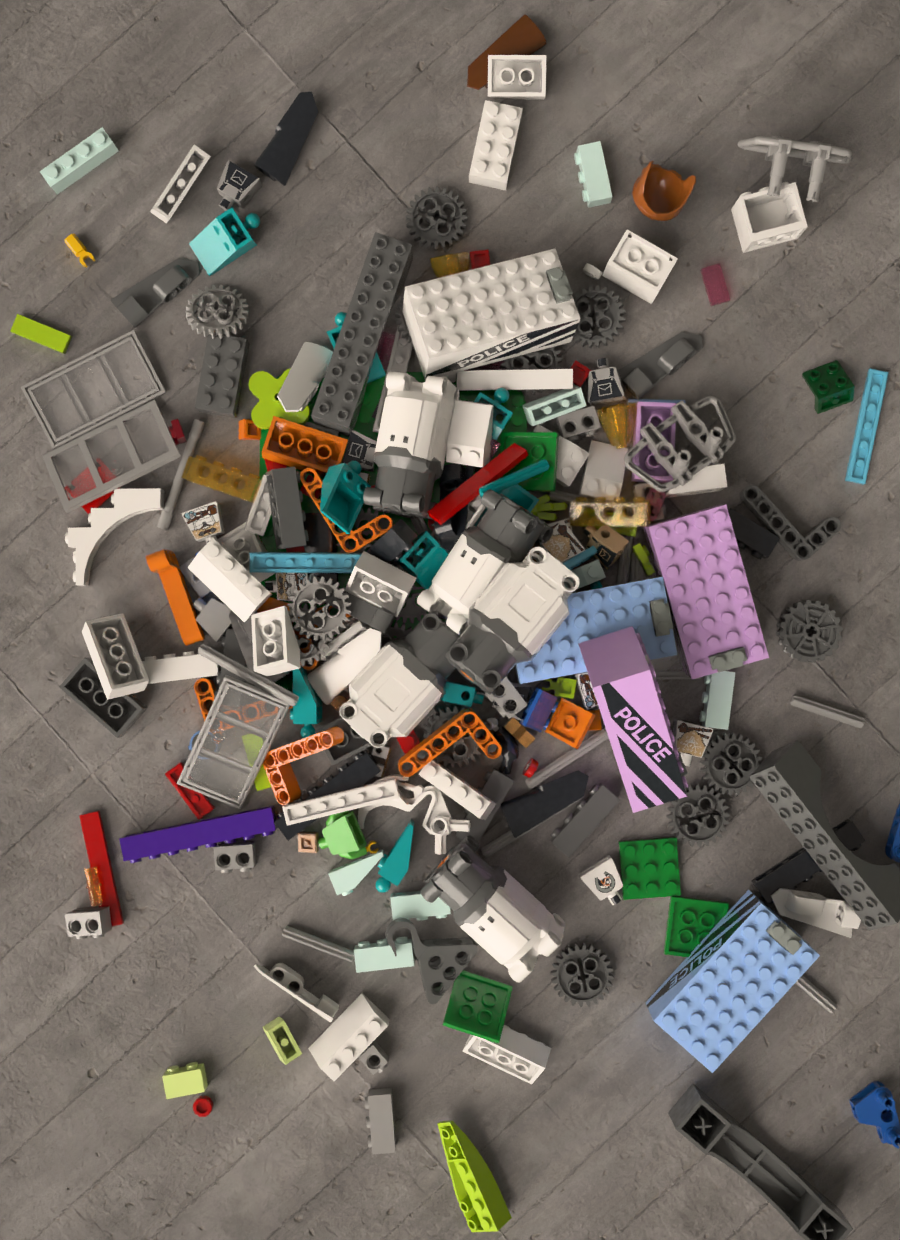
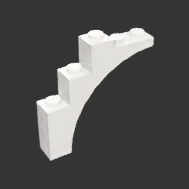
(103, 521)

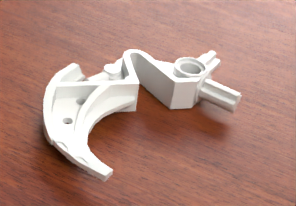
(436, 811)

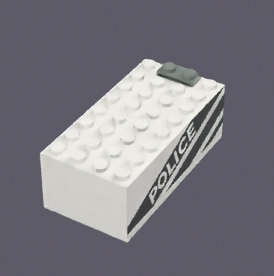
(490, 313)

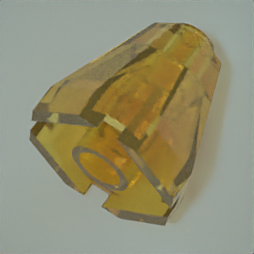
(450, 264)
(618, 423)

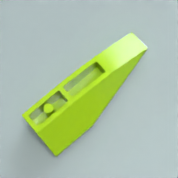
(473, 1181)

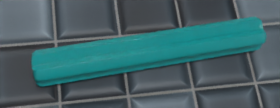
(516, 477)

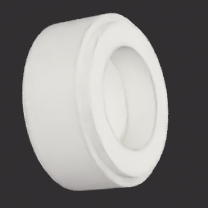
(592, 271)

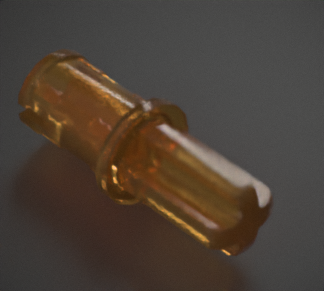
(338, 701)
(93, 886)

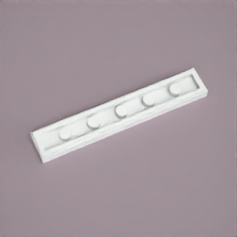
(515, 379)
(341, 801)

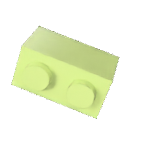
(282, 1040)
(185, 1080)

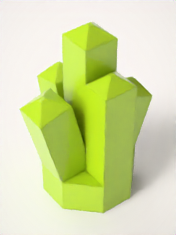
(541, 509)

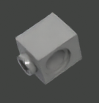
(374, 1049)

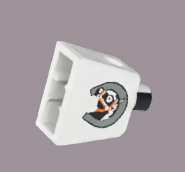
(603, 880)

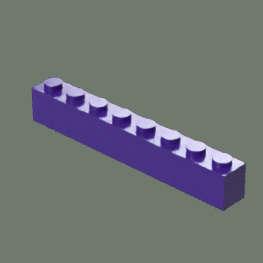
(198, 833)

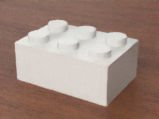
(380, 584)

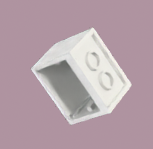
(769, 219)
(639, 266)

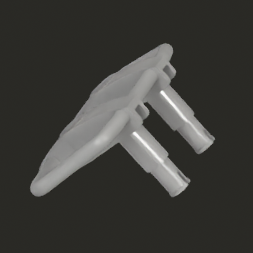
(815, 156)
(677, 464)

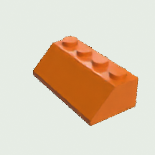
(302, 446)

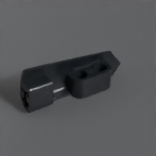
(291, 134)
(451, 530)
(320, 540)
(543, 802)

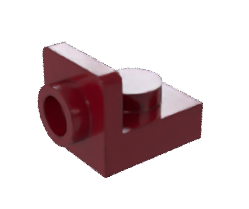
(177, 432)

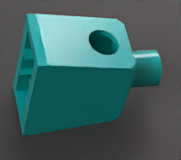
(454, 692)

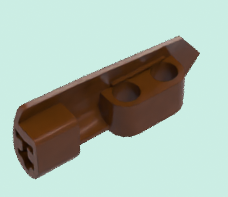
(519, 39)

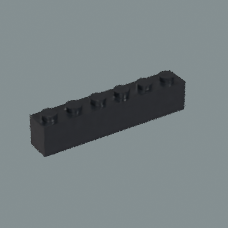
(350, 777)
(801, 865)

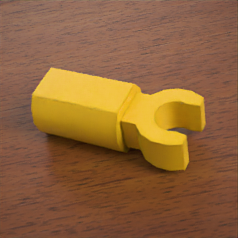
(78, 249)

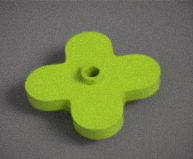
(266, 389)

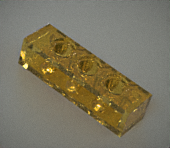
(194, 473)
(580, 516)

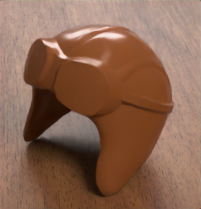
(661, 192)

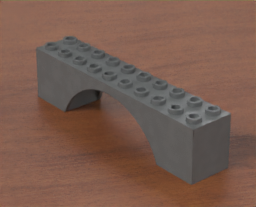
(361, 332)
(792, 787)
(788, 1192)

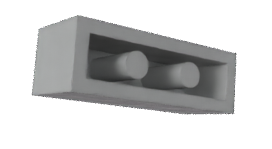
(381, 1121)

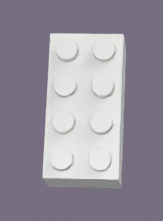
(495, 145)
(115, 656)

